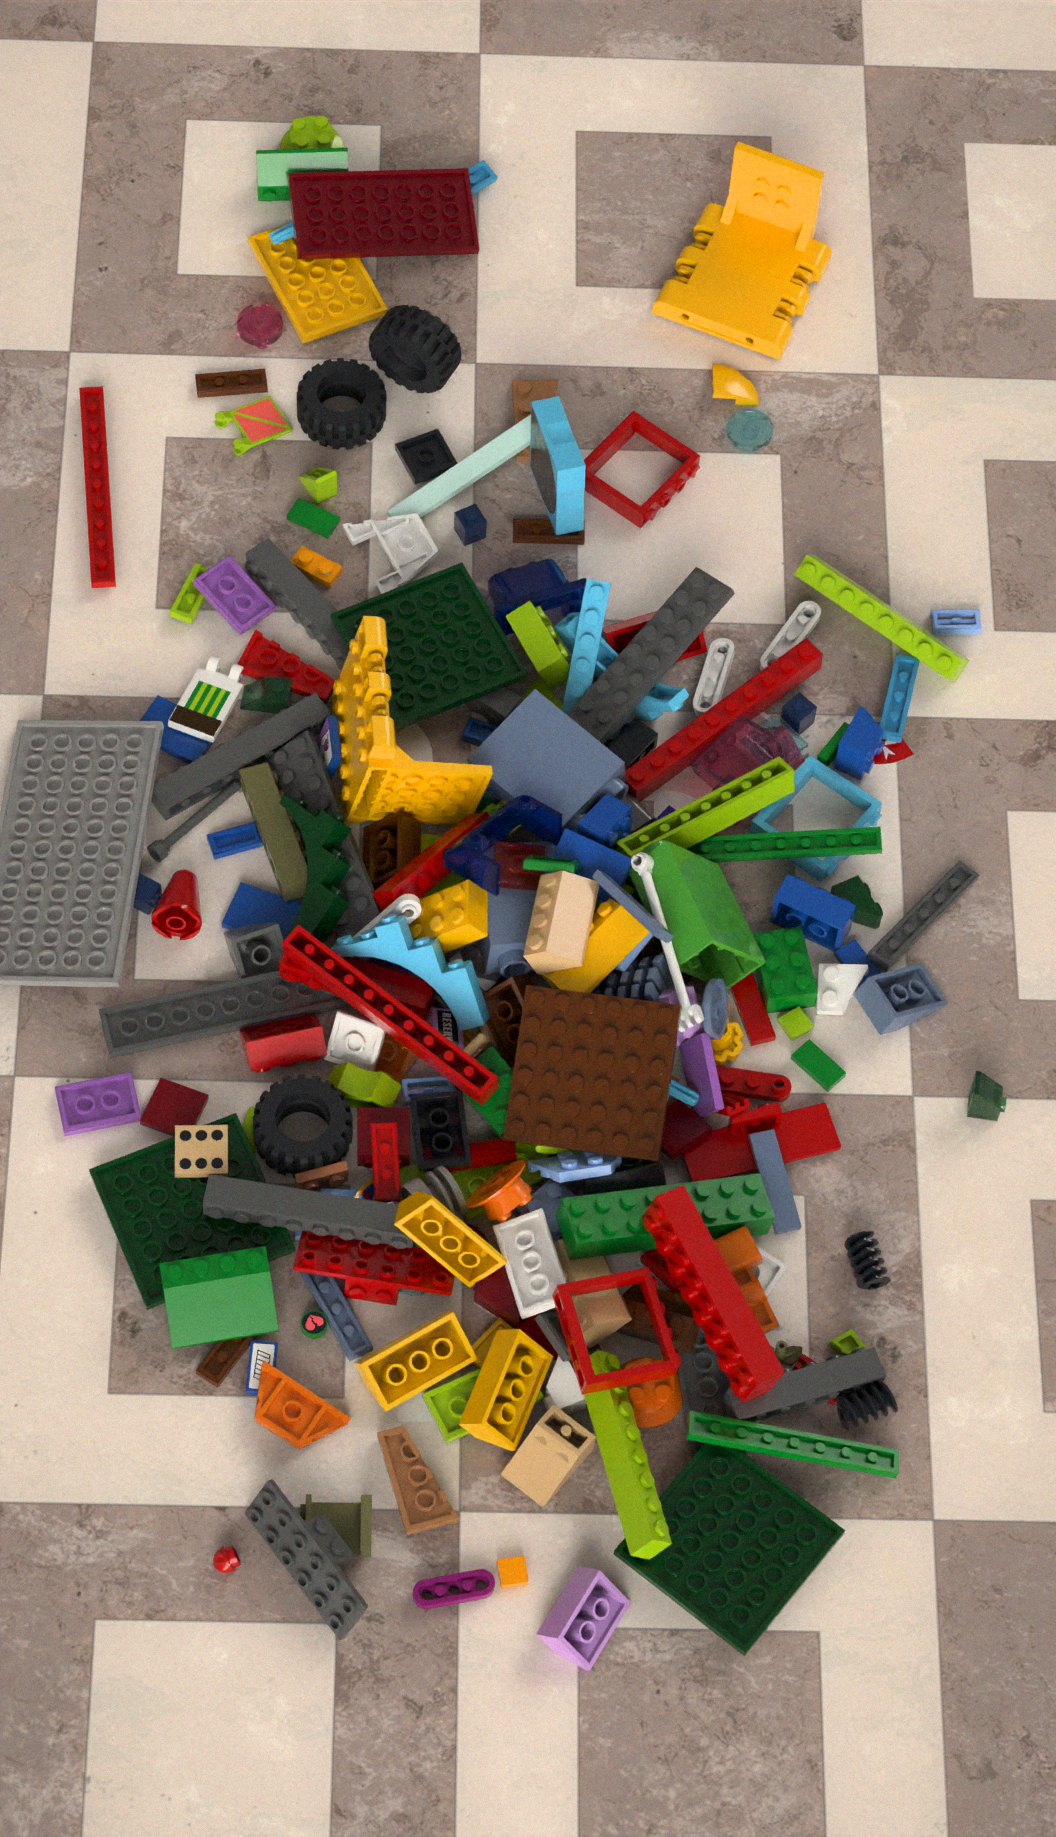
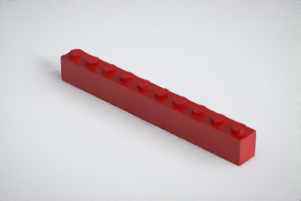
(747, 700)
(390, 1015)

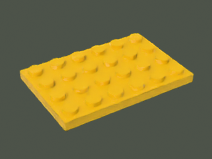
(317, 293)

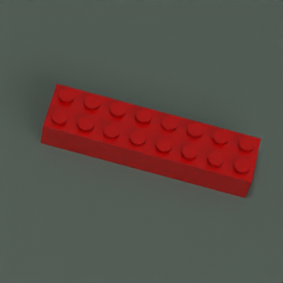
(712, 1294)

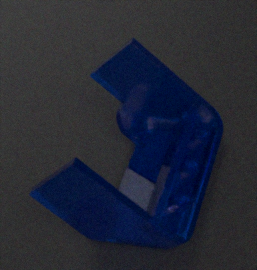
(466, 853)

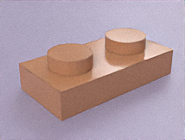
(329, 1175)

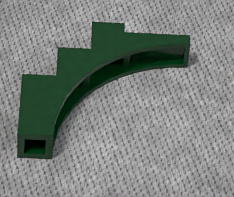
(323, 836)

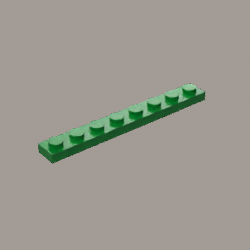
(790, 845)
(792, 1444)

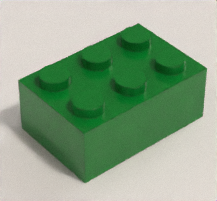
(787, 975)
(495, 1109)

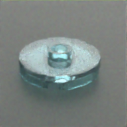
(746, 438)

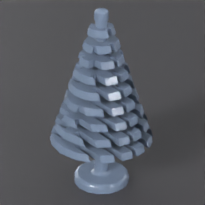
(651, 976)

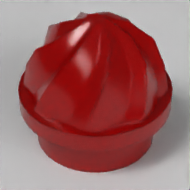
(226, 1559)

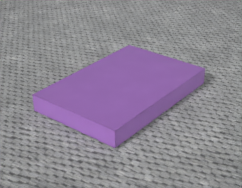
(234, 595)
(702, 1074)
(98, 1104)

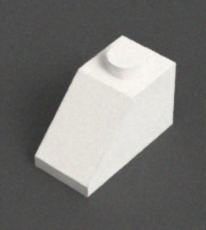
(564, 1389)

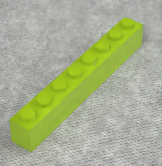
(881, 617)
(716, 809)
(627, 1464)

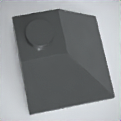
(255, 948)

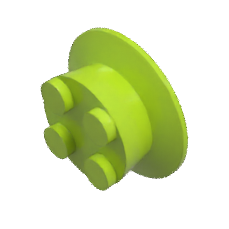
(311, 133)

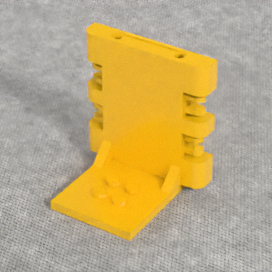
(751, 256)
(374, 769)

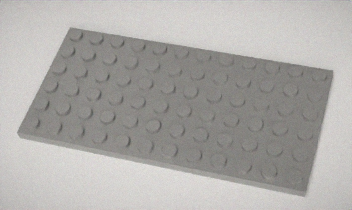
(73, 848)

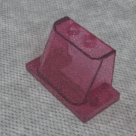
(743, 749)

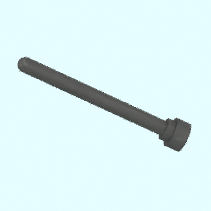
(159, 849)

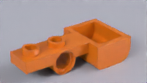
(741, 1256)

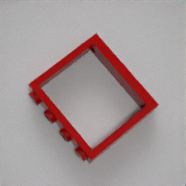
(612, 443)
(576, 1344)

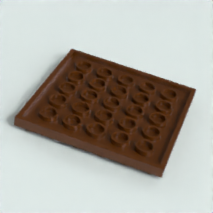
(592, 1073)

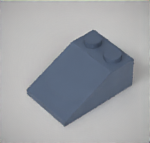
(899, 998)

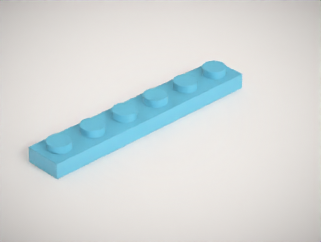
(586, 642)

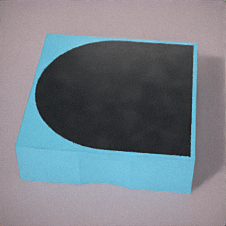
(557, 465)

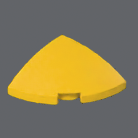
(731, 384)

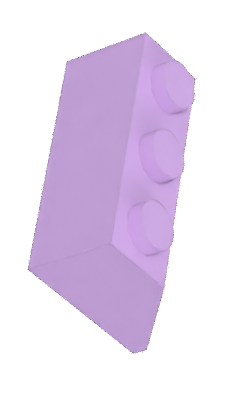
(583, 1617)

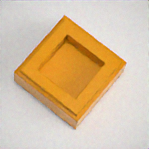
(512, 1572)

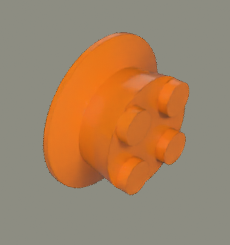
(501, 1192)
(654, 1400)

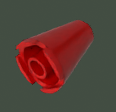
(178, 907)

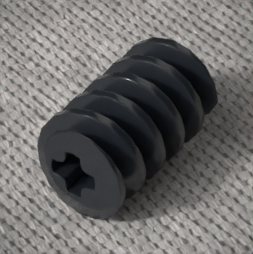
(863, 1261)
(865, 1403)

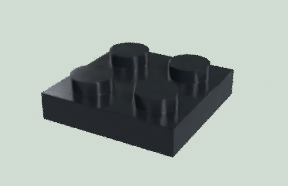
(425, 456)

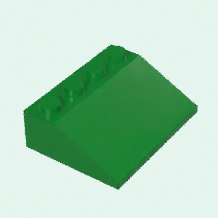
(218, 1297)

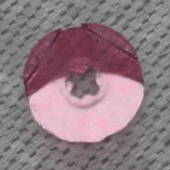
(264, 335)

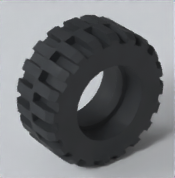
(415, 349)
(341, 379)
(302, 1096)

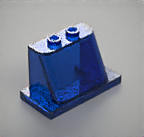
(536, 582)

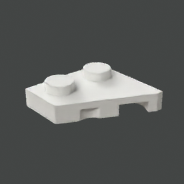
(837, 986)

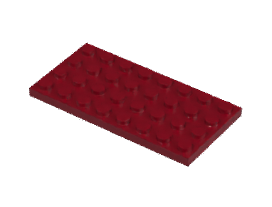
(382, 213)

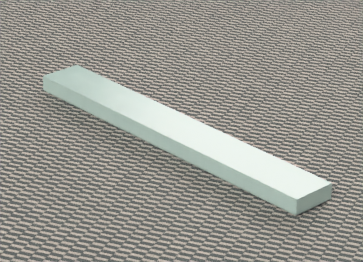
(466, 471)

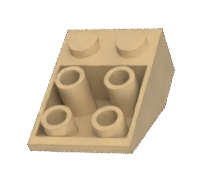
(549, 1456)

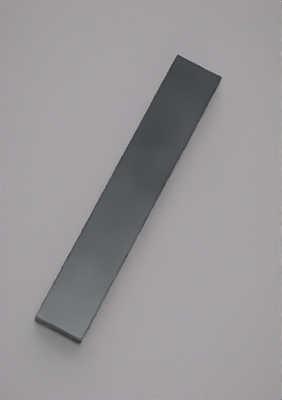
(922, 916)

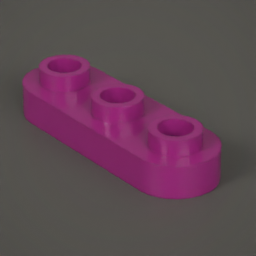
(463, 1581)

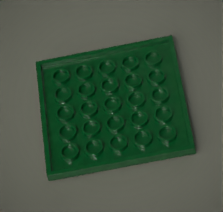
(439, 644)
(163, 1215)
(736, 1544)

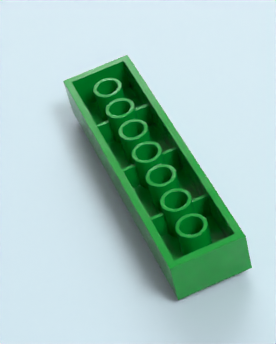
(614, 1220)

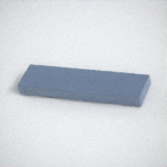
(632, 906)
(775, 1180)
(338, 1314)

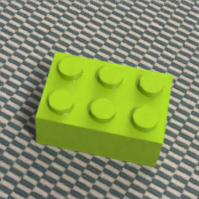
(541, 643)

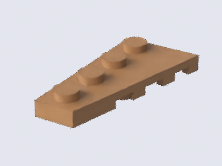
(523, 394)
(415, 1489)

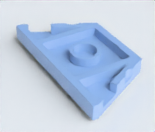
(575, 1166)

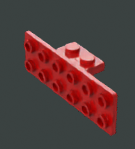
(728, 1151)
(372, 1270)

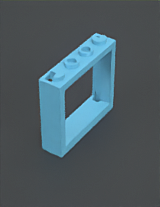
(813, 768)

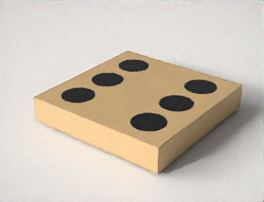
(201, 1150)

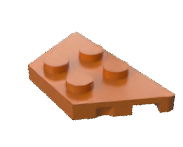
(293, 1410)

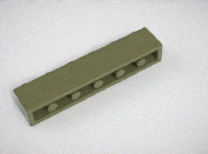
(275, 830)

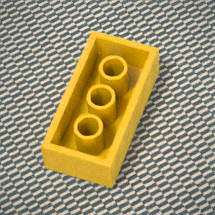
(453, 915)

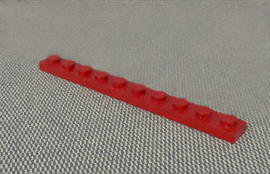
(97, 487)

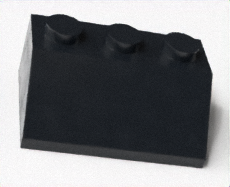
(628, 1176)

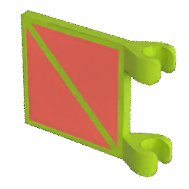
(257, 423)

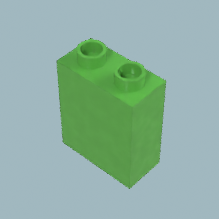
(701, 914)

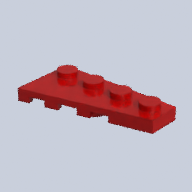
(266, 659)

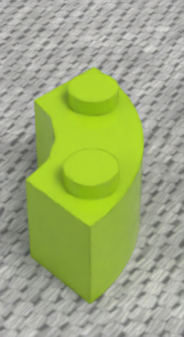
(364, 1087)

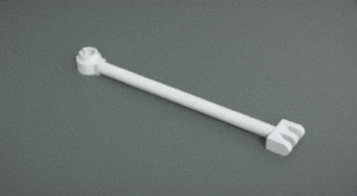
(688, 1012)

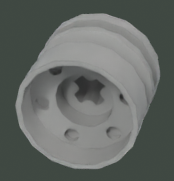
(440, 1186)

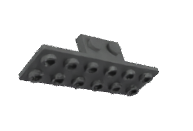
(311, 1555)

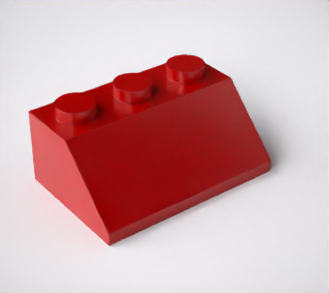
(283, 1043)

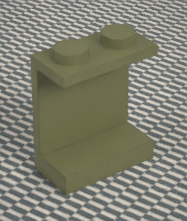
(350, 1520)

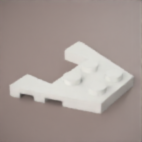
(404, 543)

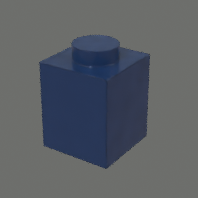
(470, 524)
(799, 713)
(147, 894)

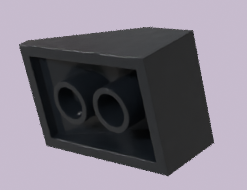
(440, 1130)

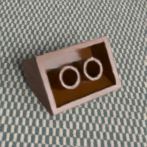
(390, 846)
(505, 1013)
(677, 1315)

